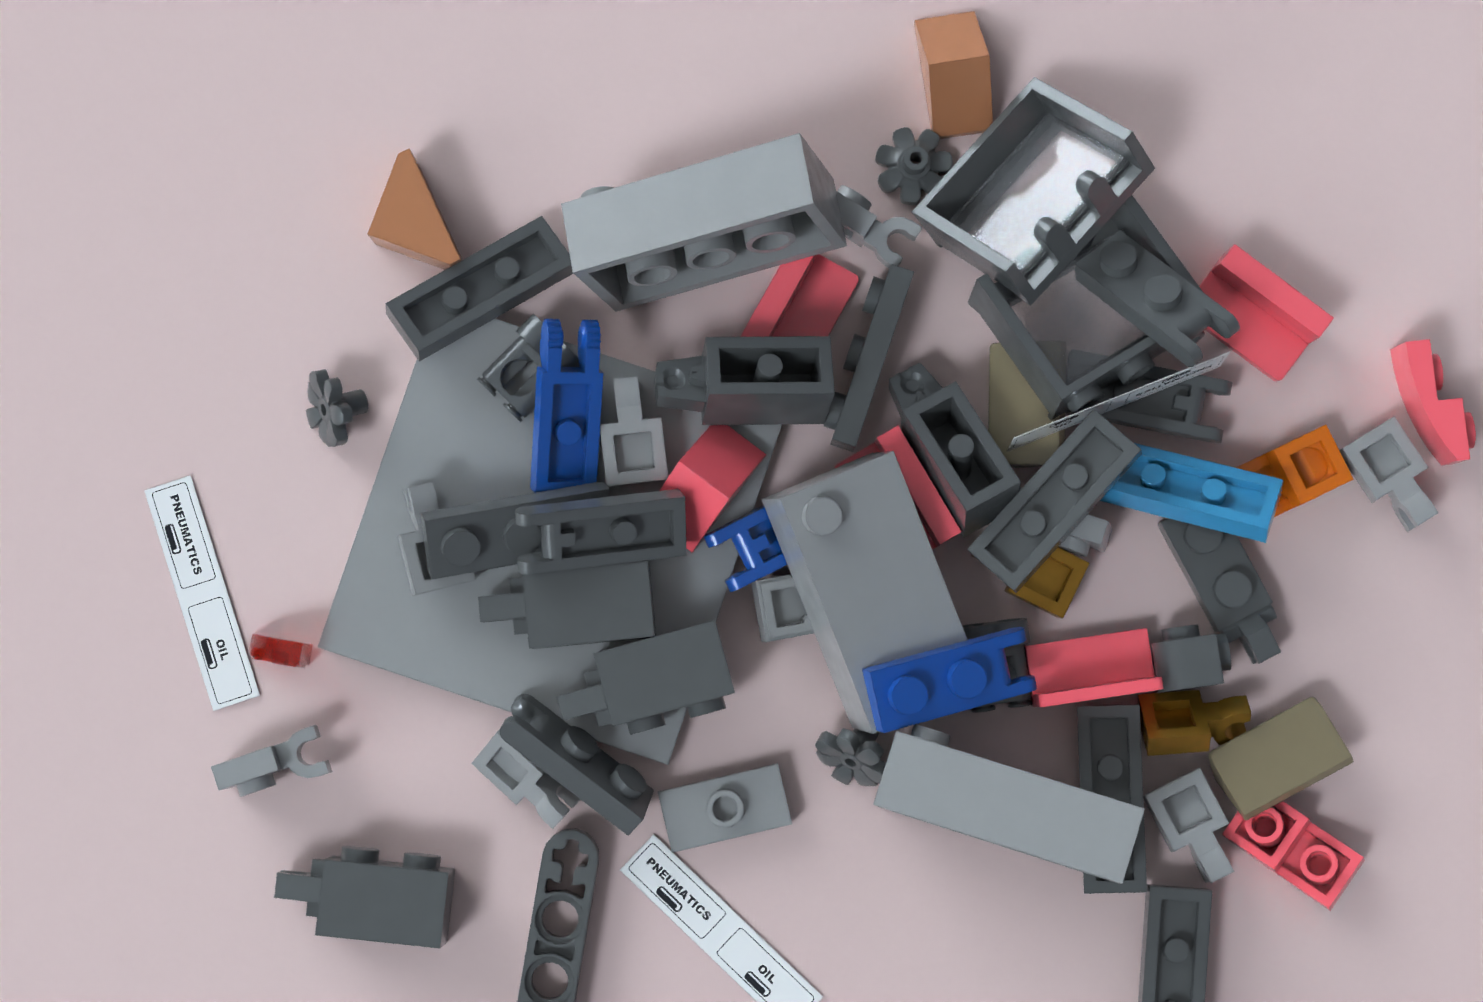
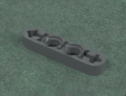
(542, 944)

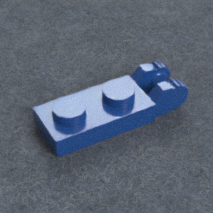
(567, 410)

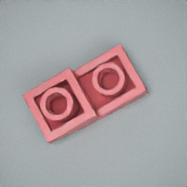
(1440, 423)
(1297, 851)

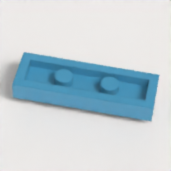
(1199, 493)

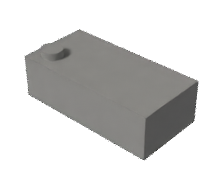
(703, 223)
(863, 572)
(1007, 805)

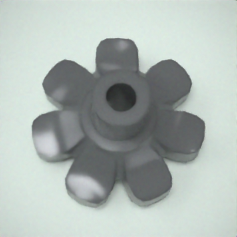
(903, 172)
(332, 407)
(853, 755)

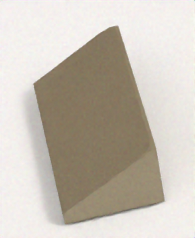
(1017, 410)
(1279, 758)

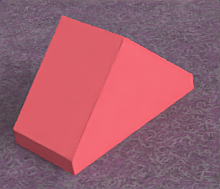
(711, 477)

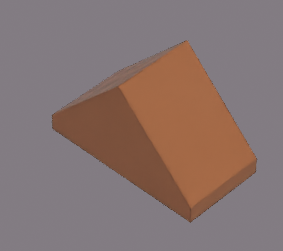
(955, 74)
(410, 217)

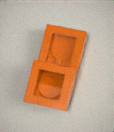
(1307, 466)

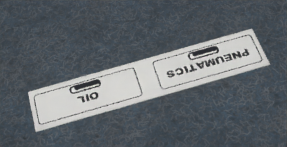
(1118, 401)
(202, 593)
(715, 926)

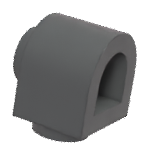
(1189, 659)

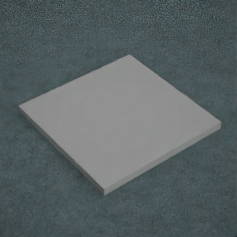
(478, 453)

